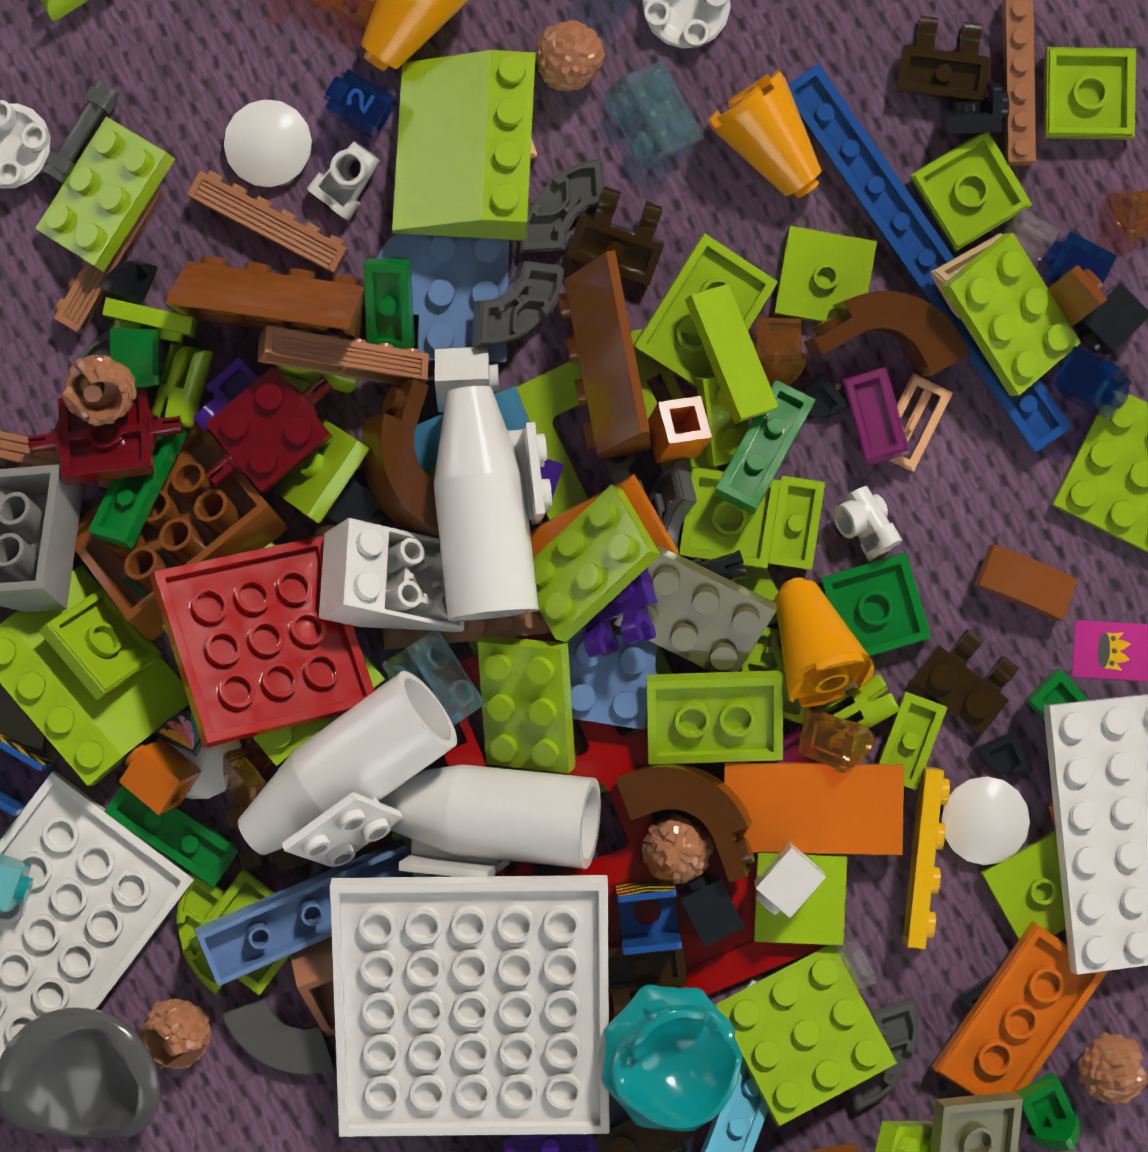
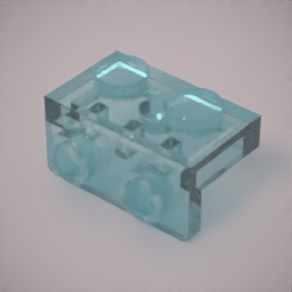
(653, 114)
(441, 672)

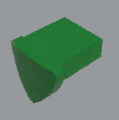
(138, 352)
(1049, 1114)

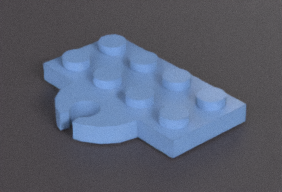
(447, 282)

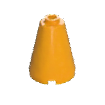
(402, 27)
(770, 135)
(817, 646)

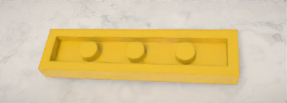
(923, 876)

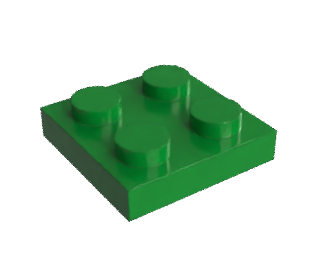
(879, 603)

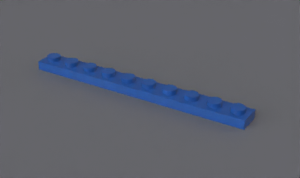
(909, 238)

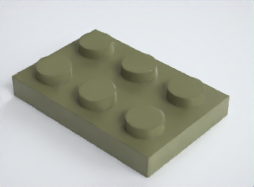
(704, 614)
(977, 1123)

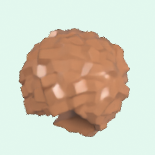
(568, 55)
(99, 389)
(676, 850)
(176, 1033)
(1112, 1069)

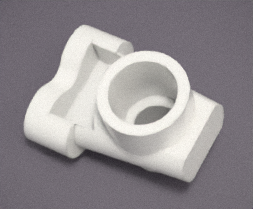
(338, 186)
(867, 517)

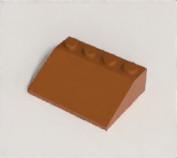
(262, 298)
(606, 359)
(186, 526)

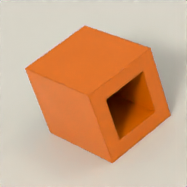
(678, 429)
(159, 775)

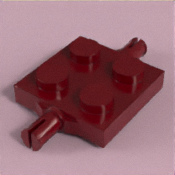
(269, 430)
(106, 450)

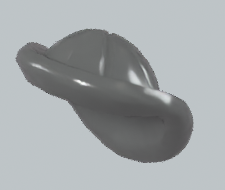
(79, 1077)

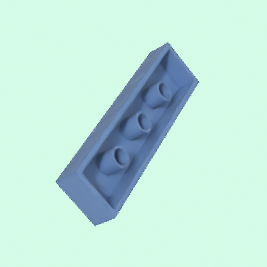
(287, 918)

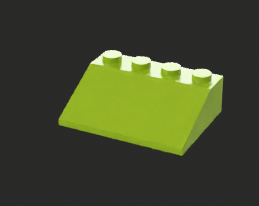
(465, 145)
(84, 731)

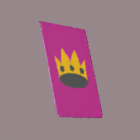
(1110, 650)

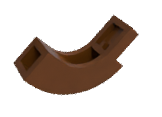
(914, 323)
(392, 464)
(697, 793)

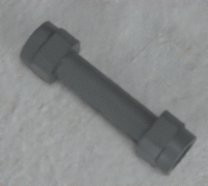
(100, 99)

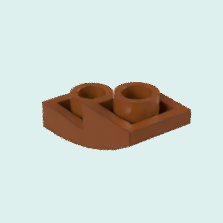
(1078, 294)
(1026, 582)

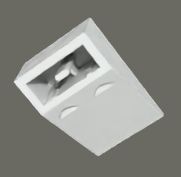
(383, 579)

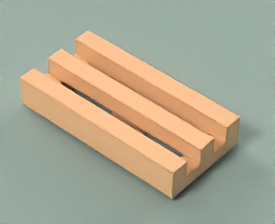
(929, 388)

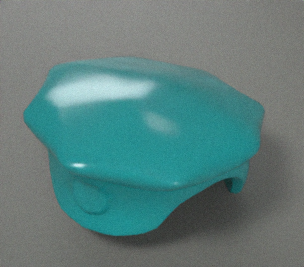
(671, 1058)

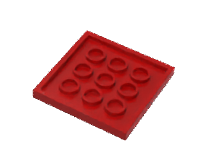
(255, 642)

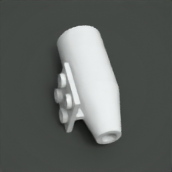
(484, 500)
(331, 785)
(484, 817)

